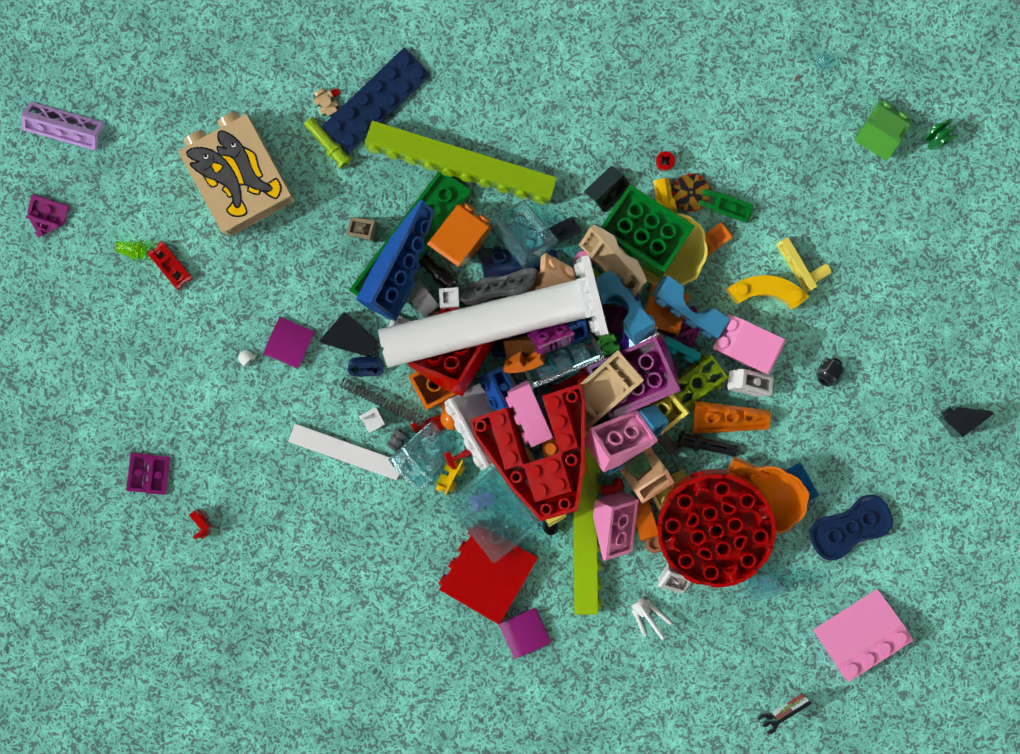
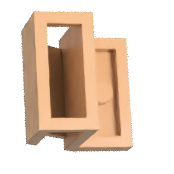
(552, 273)
(653, 481)

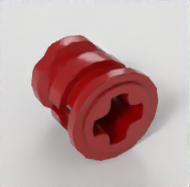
(665, 154)

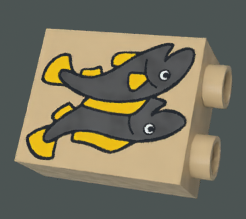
(235, 173)

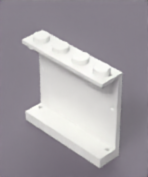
(471, 405)

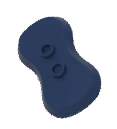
(838, 534)

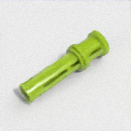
(333, 149)

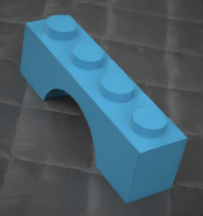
(670, 294)
(637, 323)

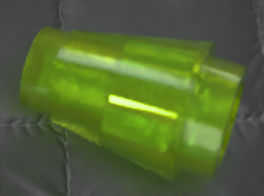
(132, 250)

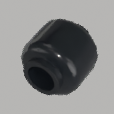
(830, 372)

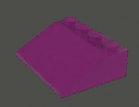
(656, 367)

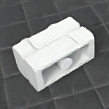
(750, 382)

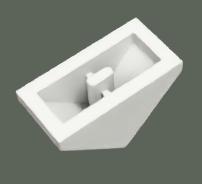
(672, 580)

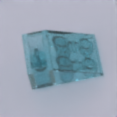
(422, 456)

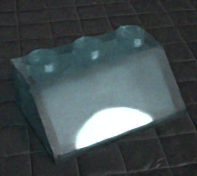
(523, 233)

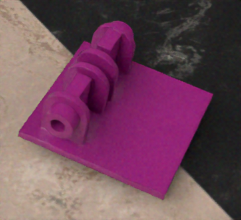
(545, 338)

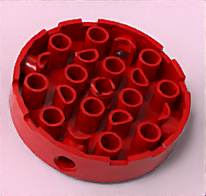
(720, 500)

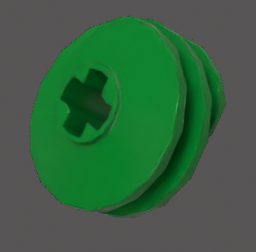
(939, 135)

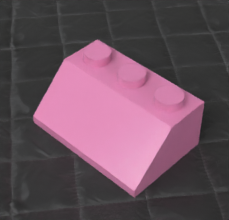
(528, 414)

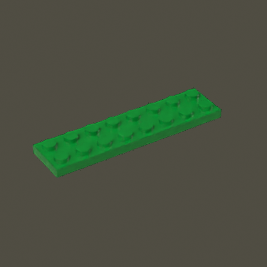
(442, 196)

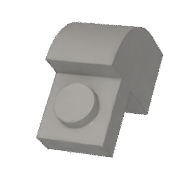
(423, 300)

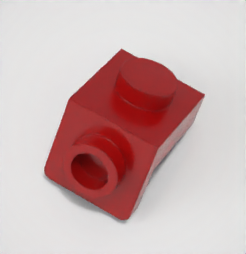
(201, 519)

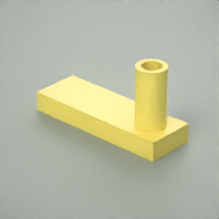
(805, 279)

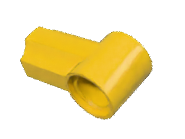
(663, 193)

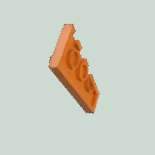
(727, 418)

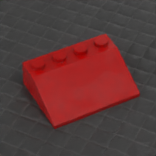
(453, 369)

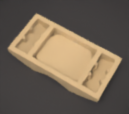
(607, 254)
(608, 387)

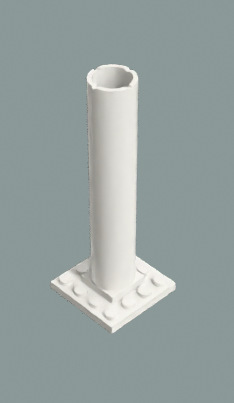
(497, 319)

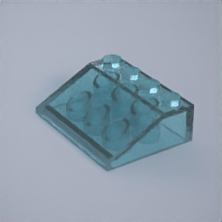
(565, 361)
(493, 514)

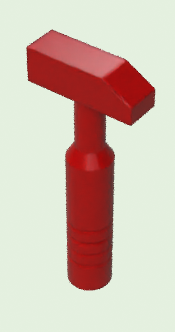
(450, 460)

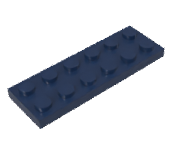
(376, 100)

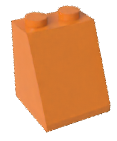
(461, 235)

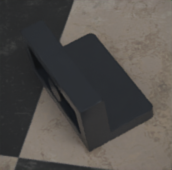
(607, 188)

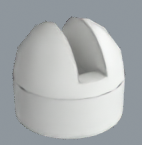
(244, 357)

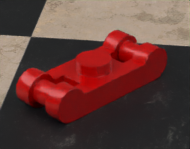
(169, 265)

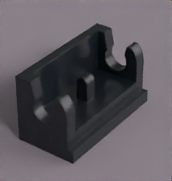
(565, 230)

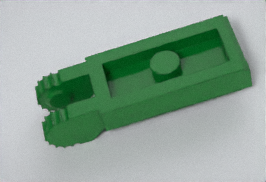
(727, 206)

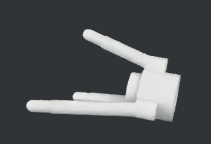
(642, 608)

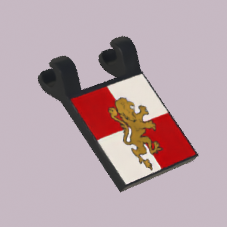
(784, 712)

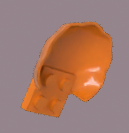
(783, 490)

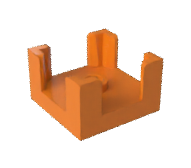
(663, 318)

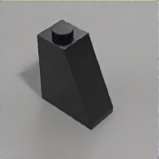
(350, 336)

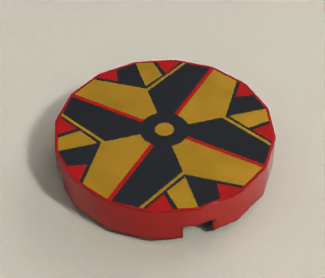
(688, 192)

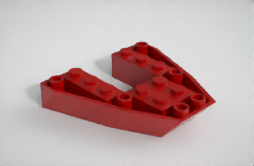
(551, 483)

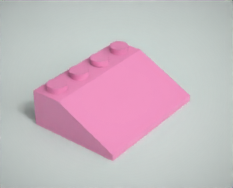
(862, 635)

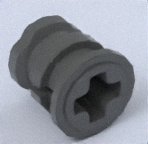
(398, 440)

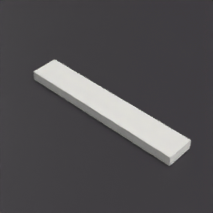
(342, 451)

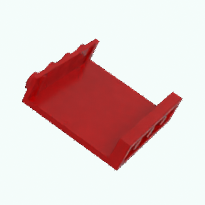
(486, 585)

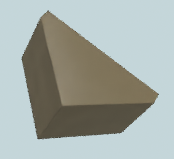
(363, 229)

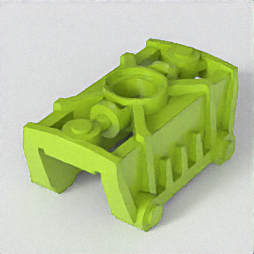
(695, 371)

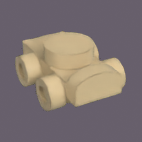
(323, 99)

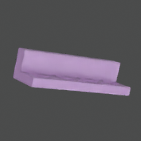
(59, 127)

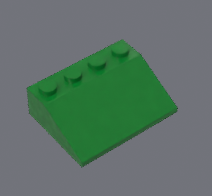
(647, 230)

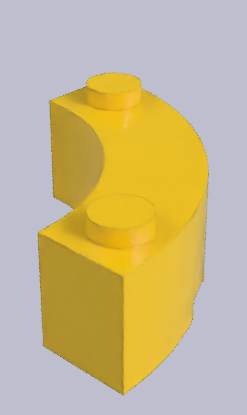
(768, 286)

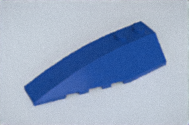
(394, 270)

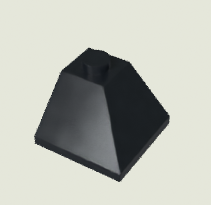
(961, 420)

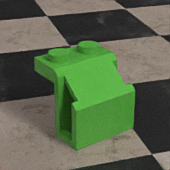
(883, 129)

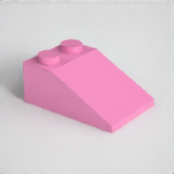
(749, 345)
(619, 440)
(615, 523)

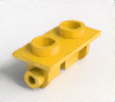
(448, 482)

